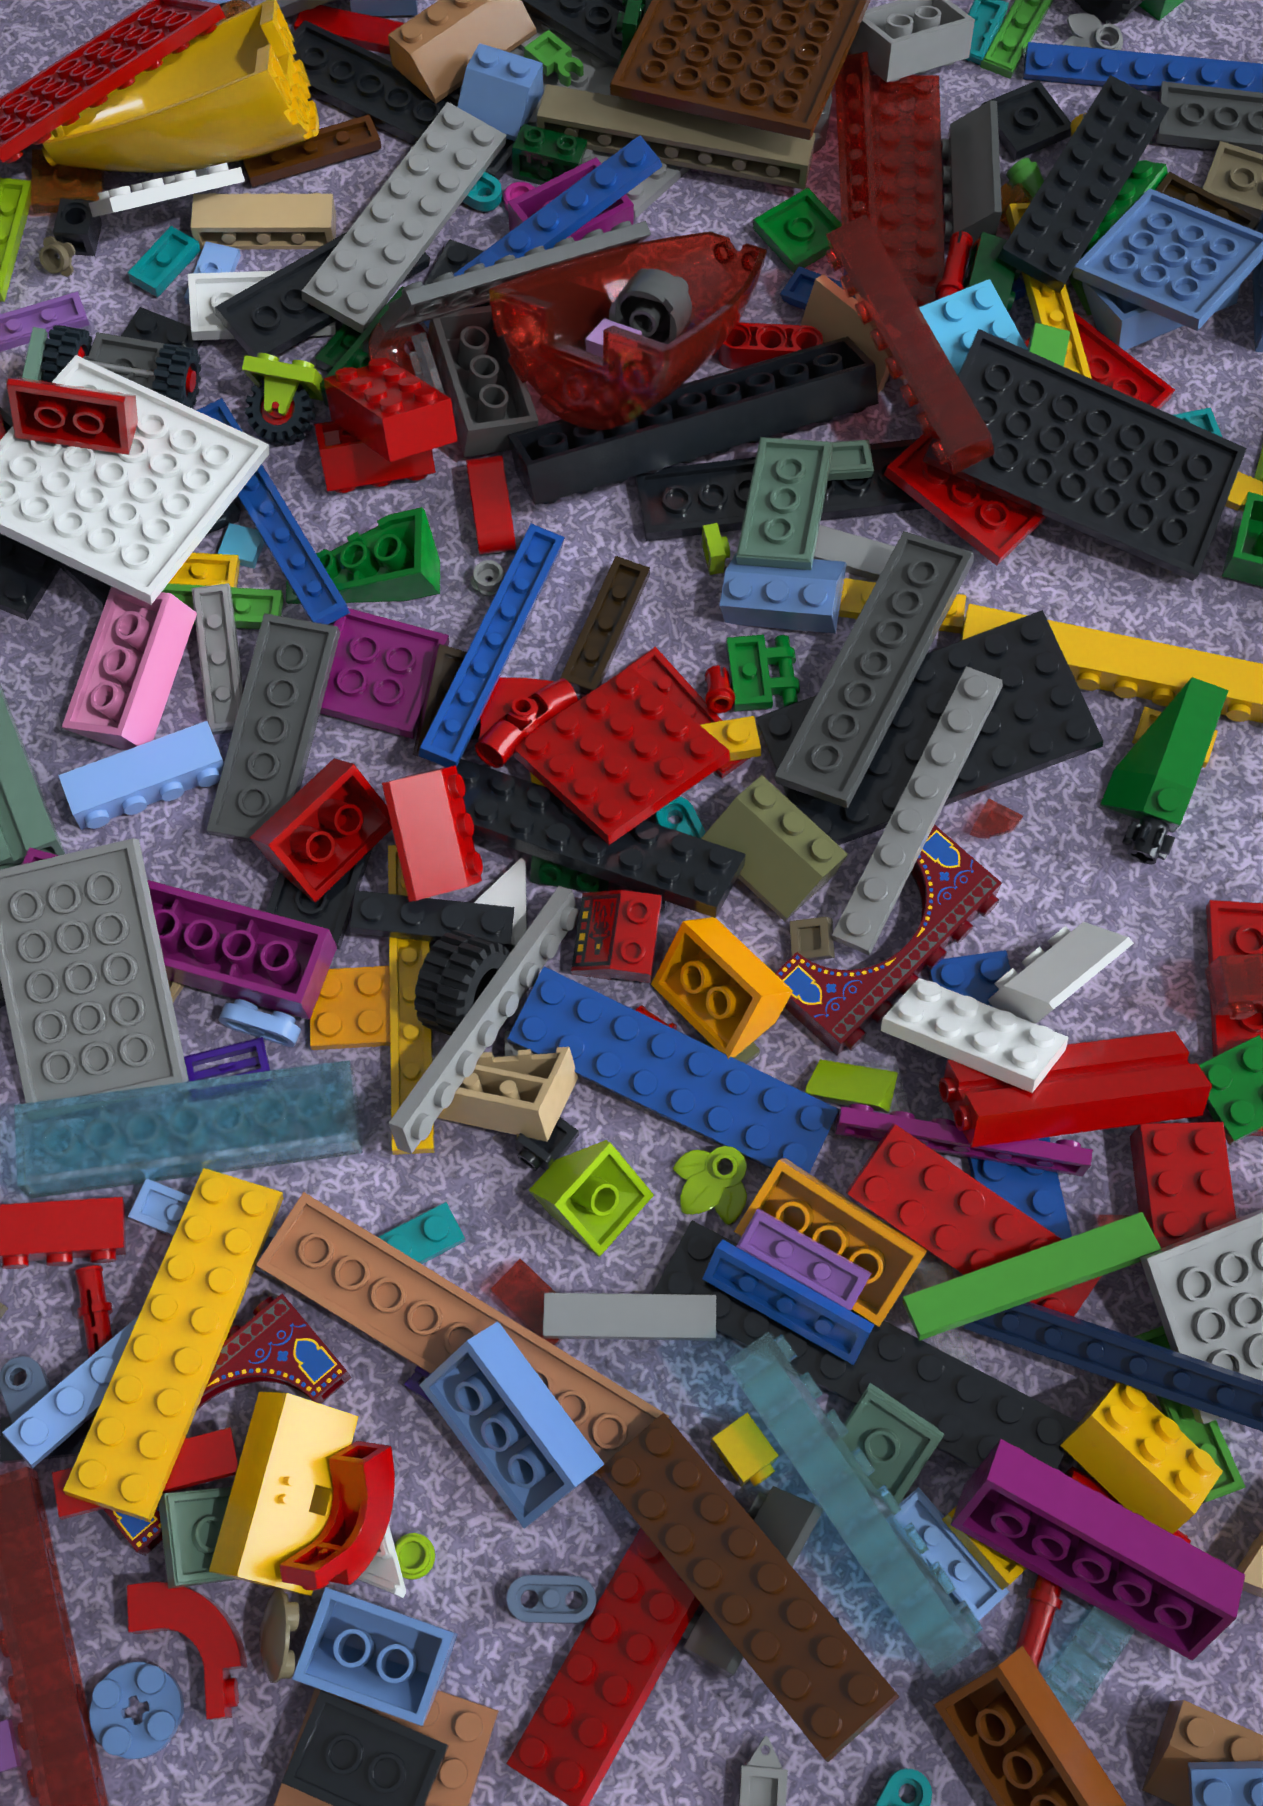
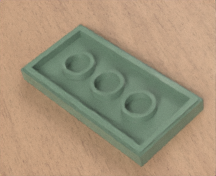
(785, 503)

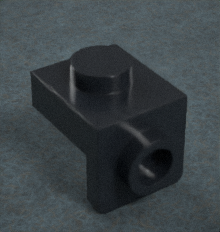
(541, 1153)

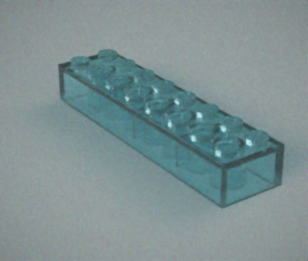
(186, 1128)
(855, 1505)

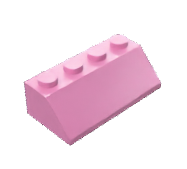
(129, 669)

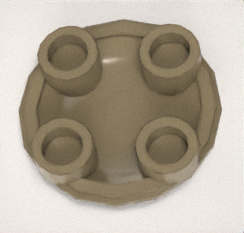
(274, 1636)

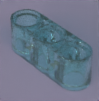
(1086, 1659)

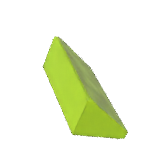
(852, 1085)

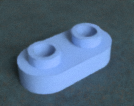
(247, 1019)

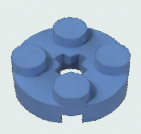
(159, 1724)

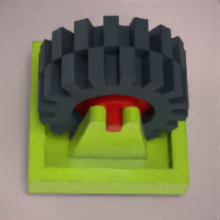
(281, 397)

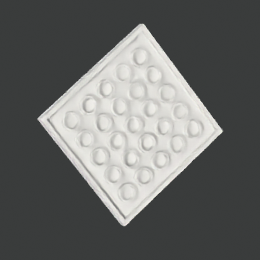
(119, 513)

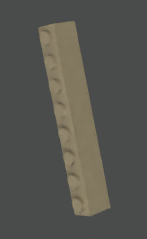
(677, 136)

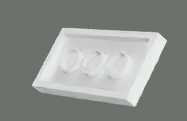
(155, 190)
(210, 290)
(975, 1034)

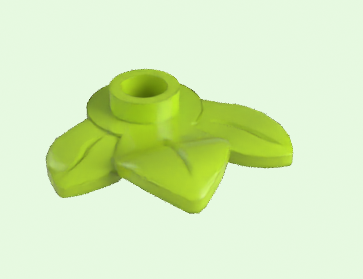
(710, 1188)

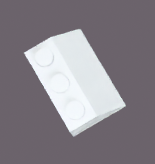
(1057, 972)

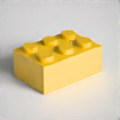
(1142, 1458)

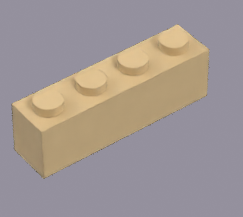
(264, 220)

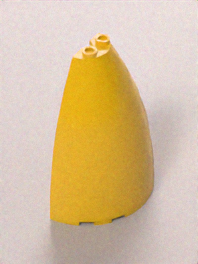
(203, 107)

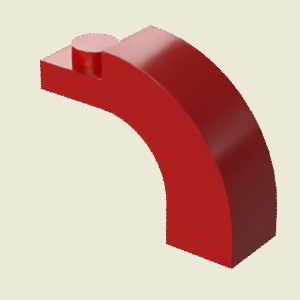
(357, 1520)
(205, 1623)

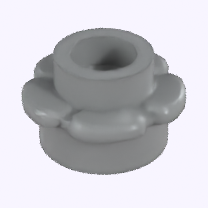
(484, 570)

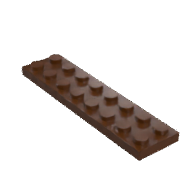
(748, 1588)

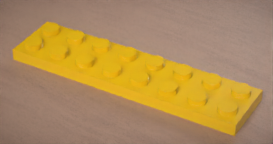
(174, 1346)

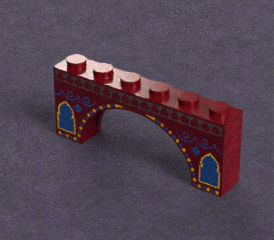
(843, 1002)
(270, 1349)

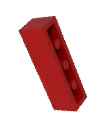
(62, 1232)

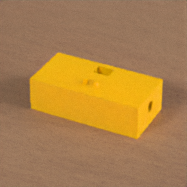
(280, 1488)

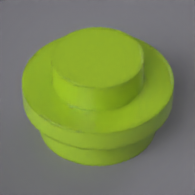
(415, 1555)

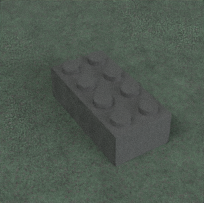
(480, 381)

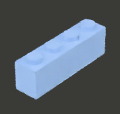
(143, 776)

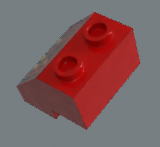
(617, 935)

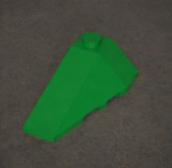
(384, 563)
(1167, 760)

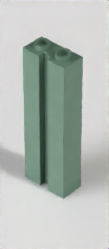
(23, 809)

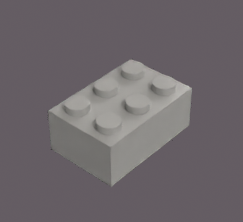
(913, 37)

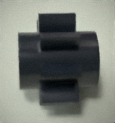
(1148, 840)

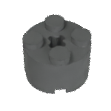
(653, 304)

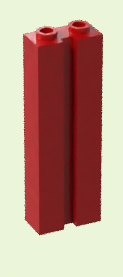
(1085, 1091)

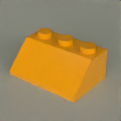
(720, 985)

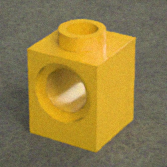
(745, 1451)

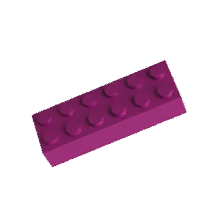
(1099, 1550)

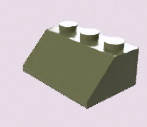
(783, 848)

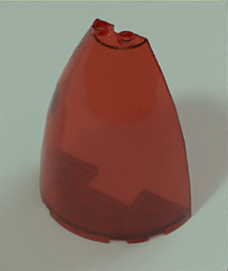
(557, 307)

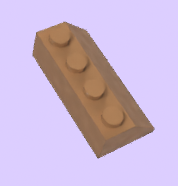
(442, 39)
(1195, 1736)

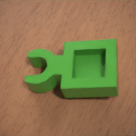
(555, 57)

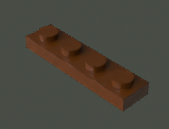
(328, 147)

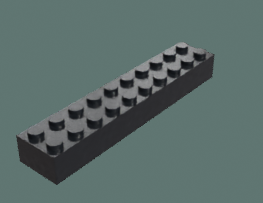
(698, 420)

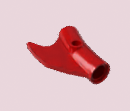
(516, 711)

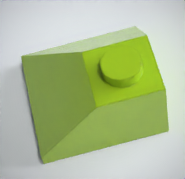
(592, 1194)

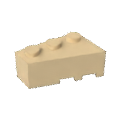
(515, 1093)

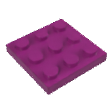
(380, 672)

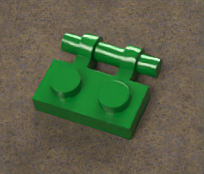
(750, 672)

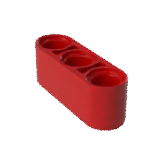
(761, 341)
(491, 505)

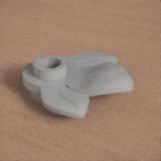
(1089, 32)

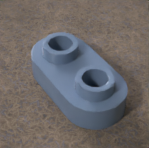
(24, 1396)
(551, 1599)

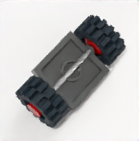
(157, 366)

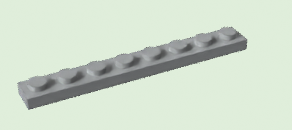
(917, 811)
(482, 1022)

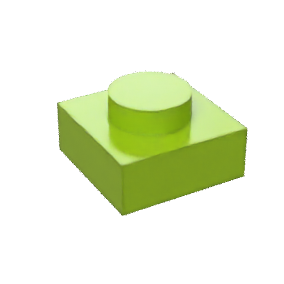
(715, 548)

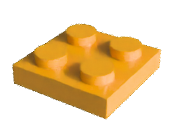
(352, 1009)

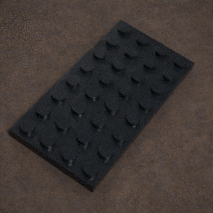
(1096, 457)
(1031, 726)

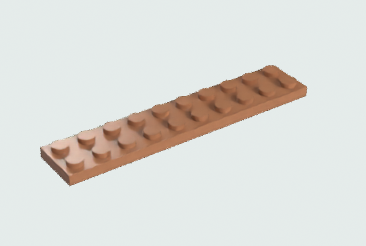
(432, 1317)

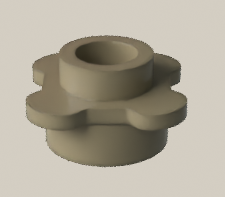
(50, 260)

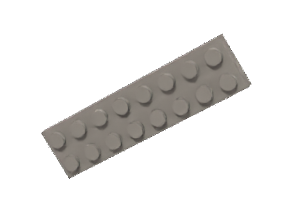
(404, 218)

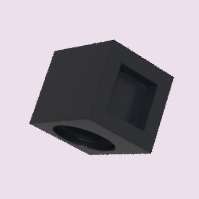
(77, 226)

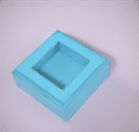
(242, 542)

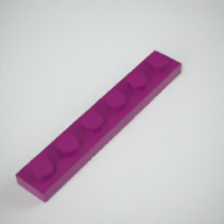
(944, 1137)

